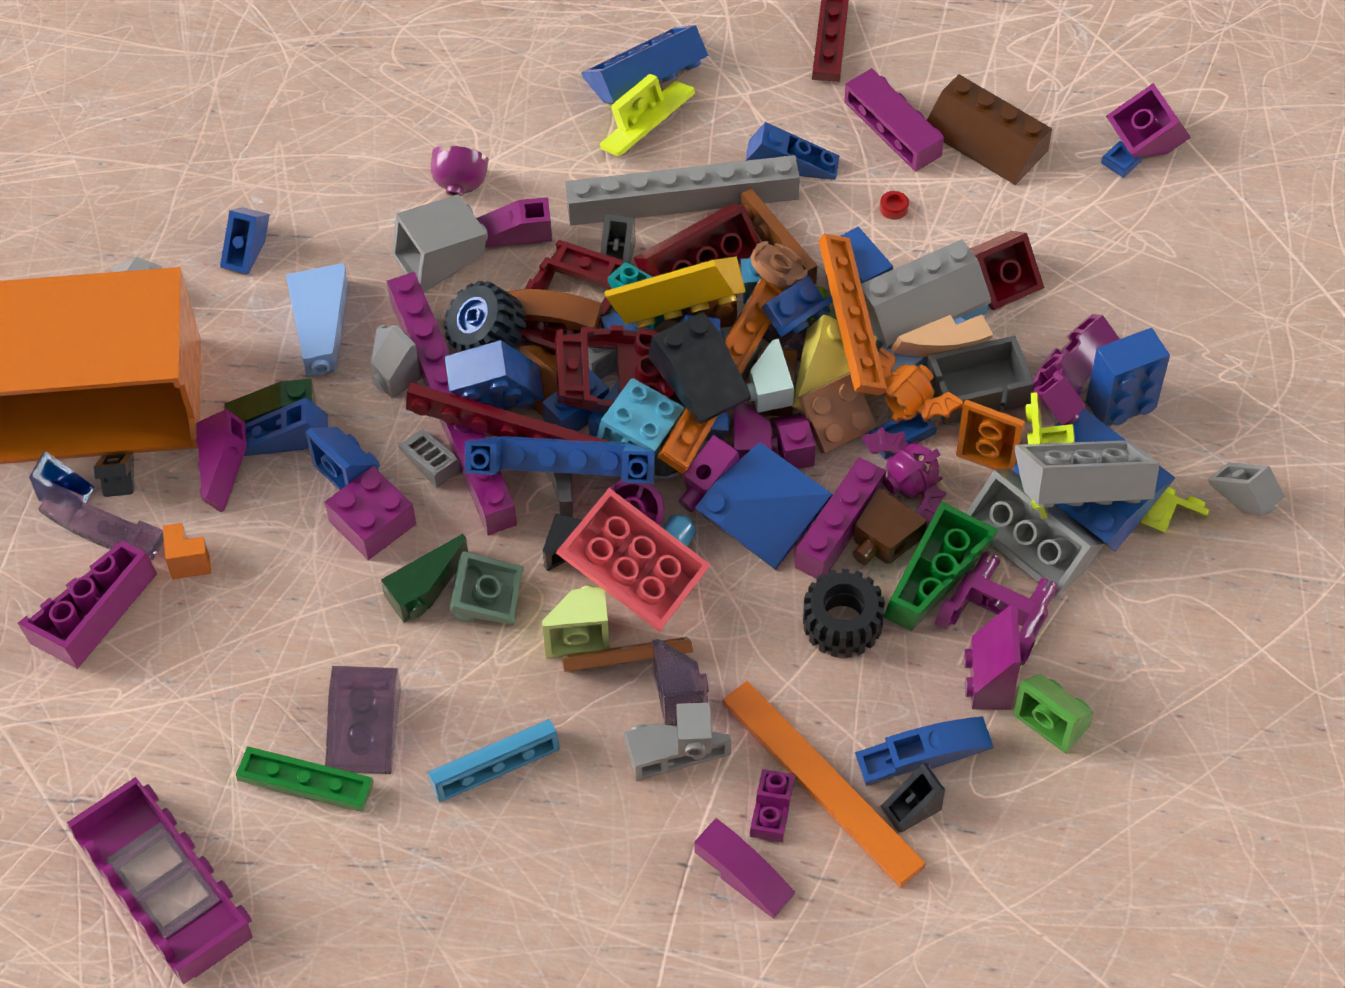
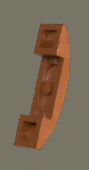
(559, 308)

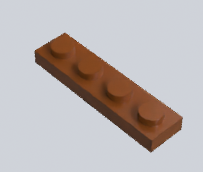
(773, 231)

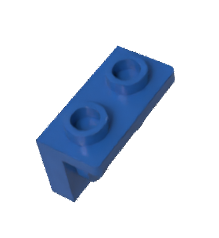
(795, 306)

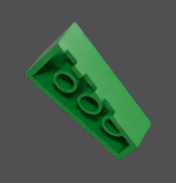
(941, 559)

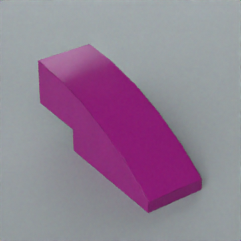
(743, 868)

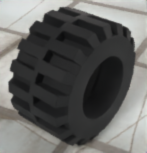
(847, 591)

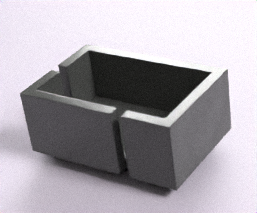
(983, 373)

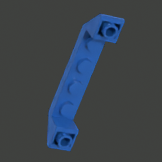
(560, 456)

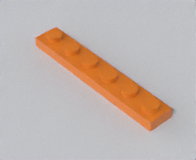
(852, 315)

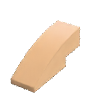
(942, 336)

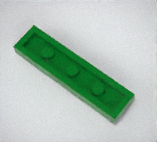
(304, 779)

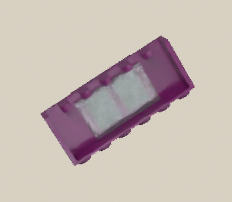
(161, 879)

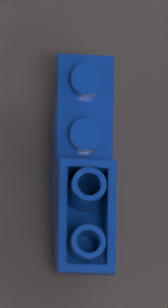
(929, 744)

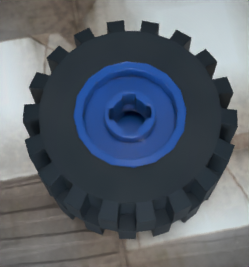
(484, 316)

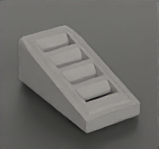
(436, 475)

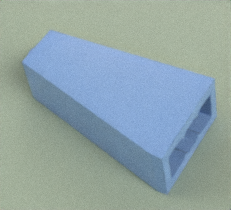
(319, 310)

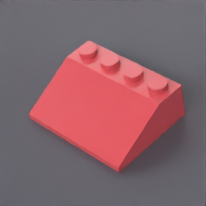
(633, 559)

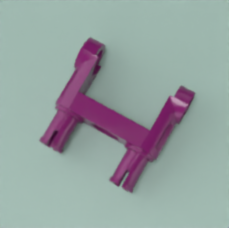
(994, 597)

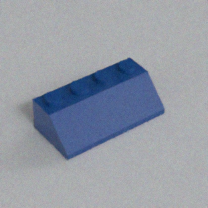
(658, 56)

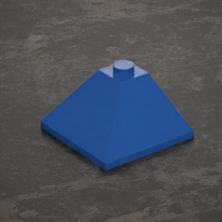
(764, 504)

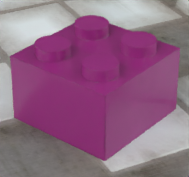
(370, 512)

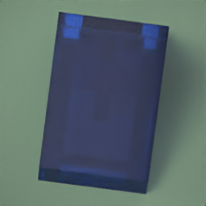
(52, 471)

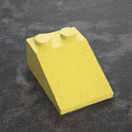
(821, 358)

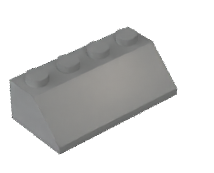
(925, 291)
(1086, 472)
(1043, 548)

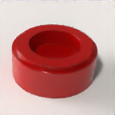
(894, 205)

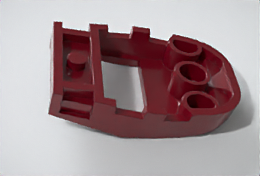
(576, 263)
(632, 362)

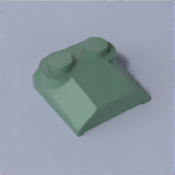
(485, 589)

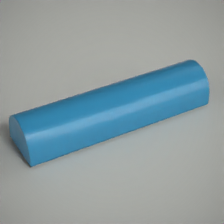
(494, 760)

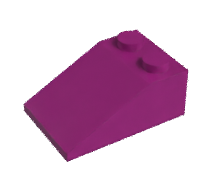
(994, 662)

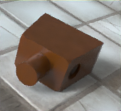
(886, 529)

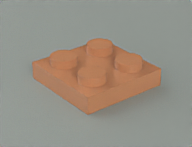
(836, 413)

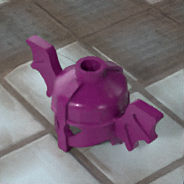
(907, 472)

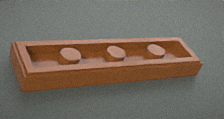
(620, 654)

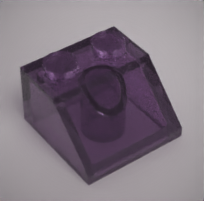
(676, 680)

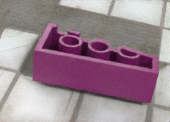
(90, 605)

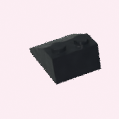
(699, 368)

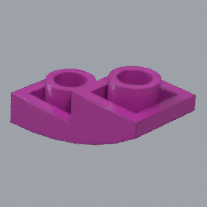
(772, 805)

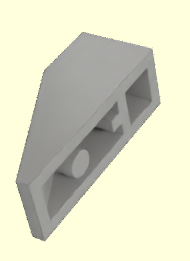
(655, 750)

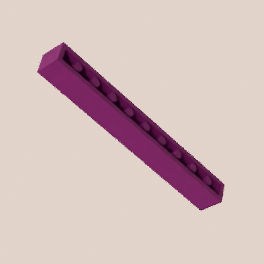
(419, 324)

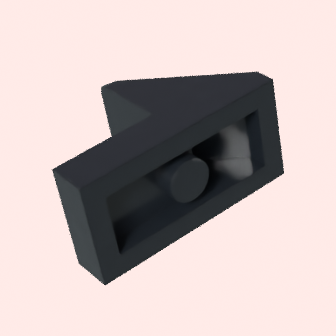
(116, 474)

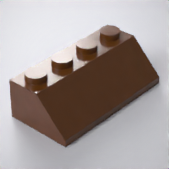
(989, 129)

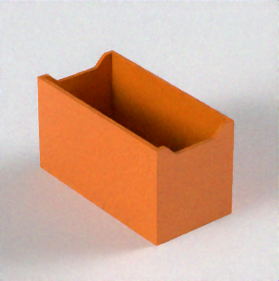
(98, 365)

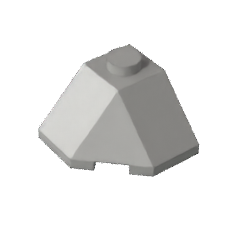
(394, 360)

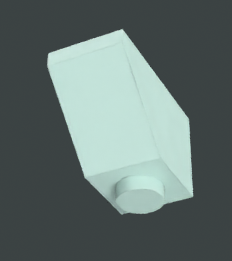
(771, 380)

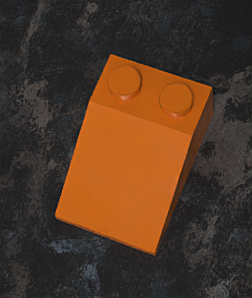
(989, 436)

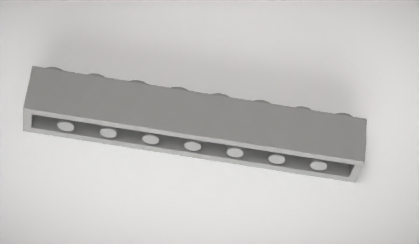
(681, 189)

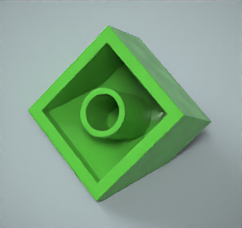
(1052, 711)

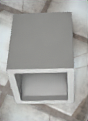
(437, 239)

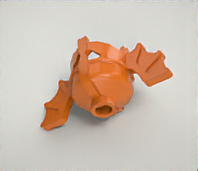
(912, 389)

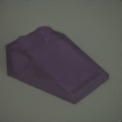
(362, 718)

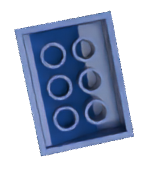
(1117, 520)

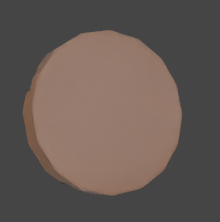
(778, 264)

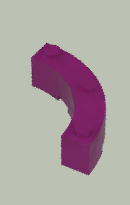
(1066, 371)

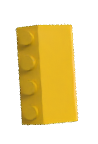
(678, 291)

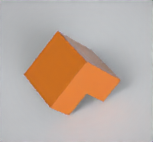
(184, 555)

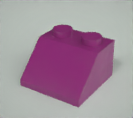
(1148, 124)

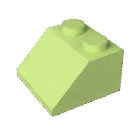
(577, 623)

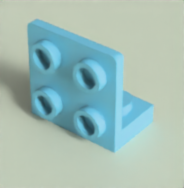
(639, 417)

